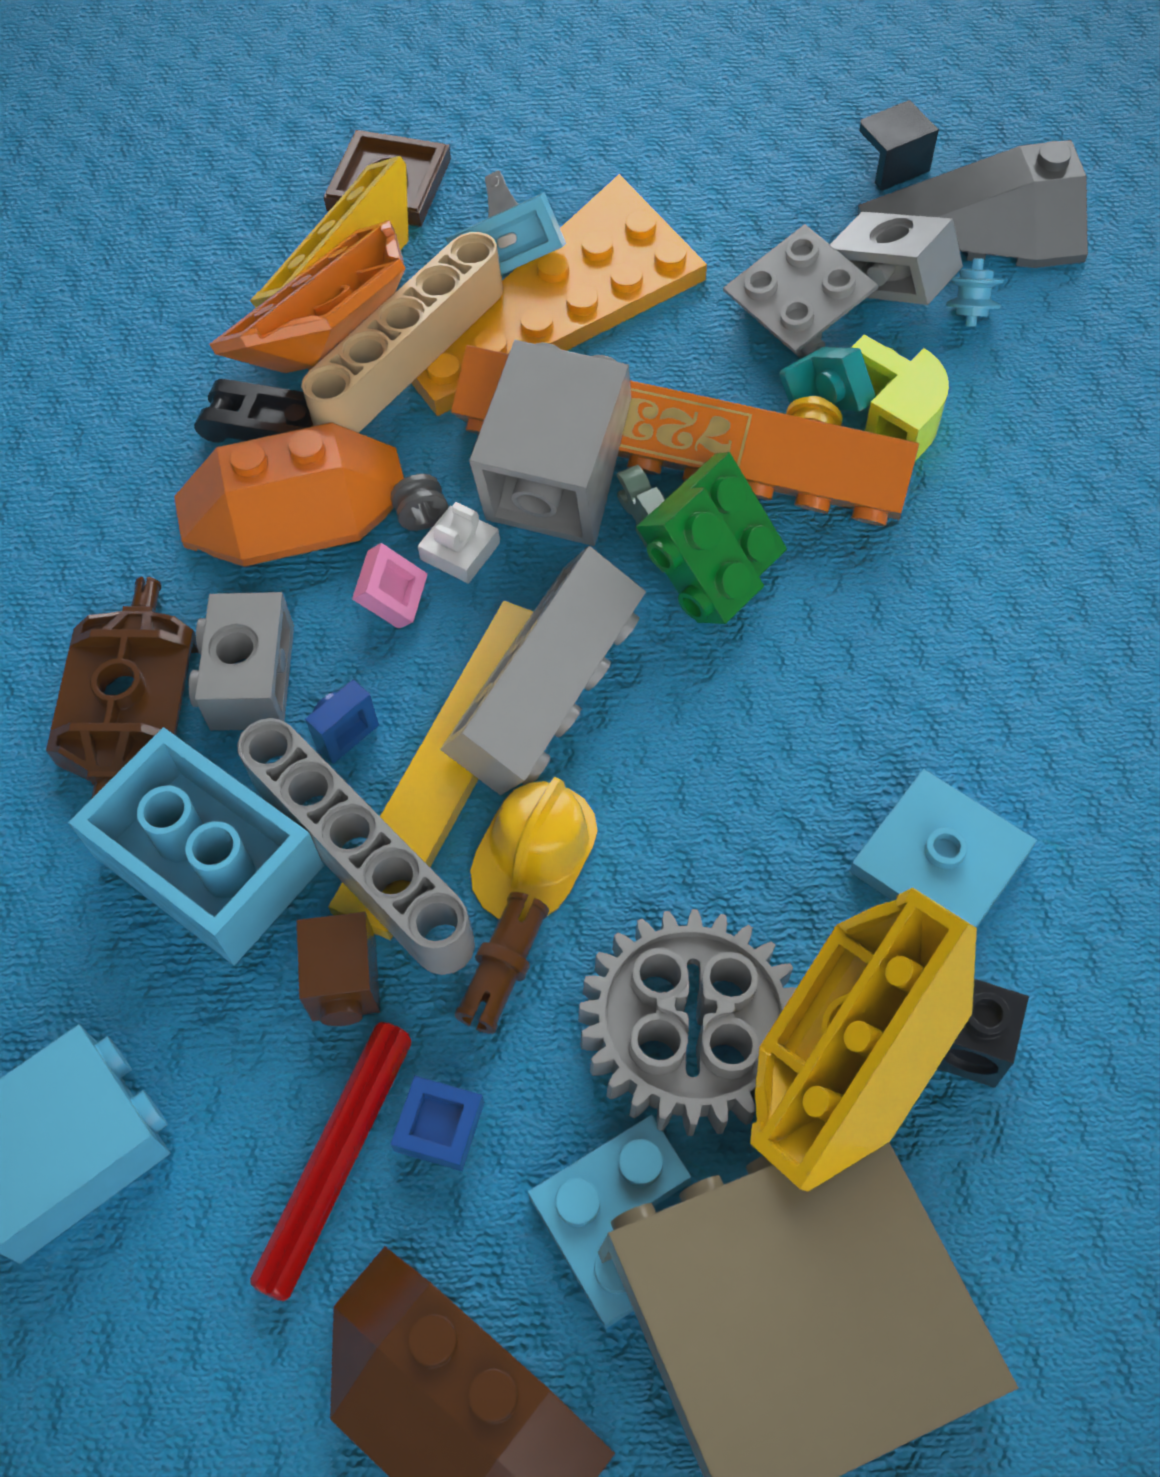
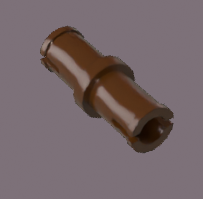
(501, 962)

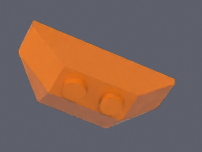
(319, 305)
(287, 494)

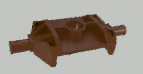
(103, 732)

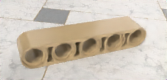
(405, 334)

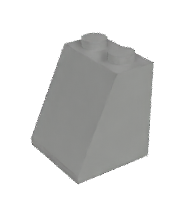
(552, 441)

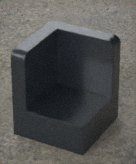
(904, 143)

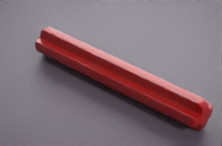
(330, 1163)

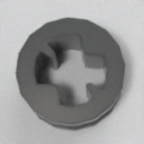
(418, 501)

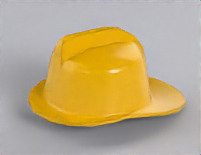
(534, 847)

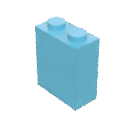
(69, 1139)

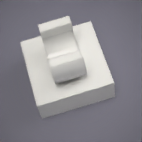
(459, 543)

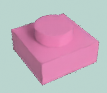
(390, 586)

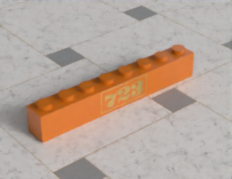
(772, 449)

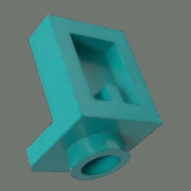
(831, 374)

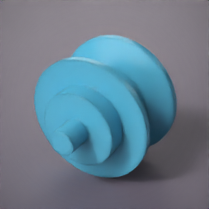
(974, 292)

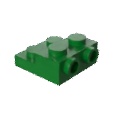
(712, 541)

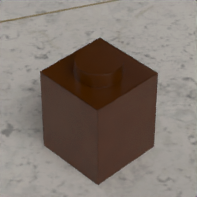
(338, 968)

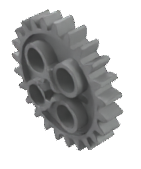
(628, 1014)

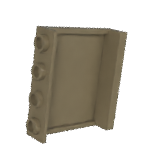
(804, 1319)

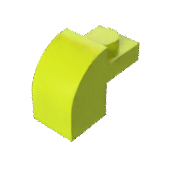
(906, 391)

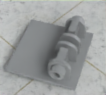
(800, 290)

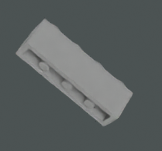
(545, 672)

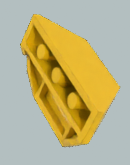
(372, 199)
(862, 1036)

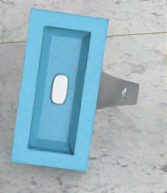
(519, 230)

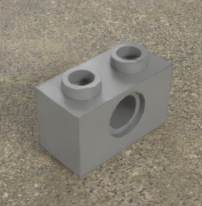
(902, 254)
(237, 629)

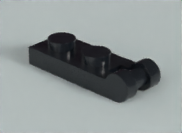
(261, 411)

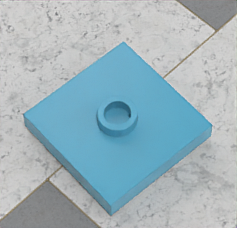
(943, 849)

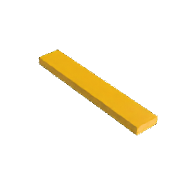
(435, 784)

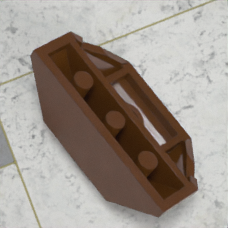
(439, 1393)

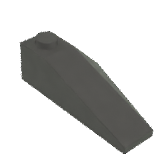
(1007, 205)

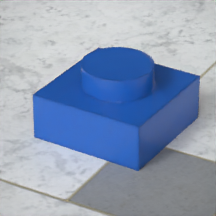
(342, 721)
(437, 1123)

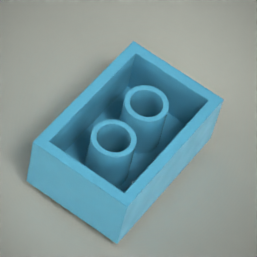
(198, 844)

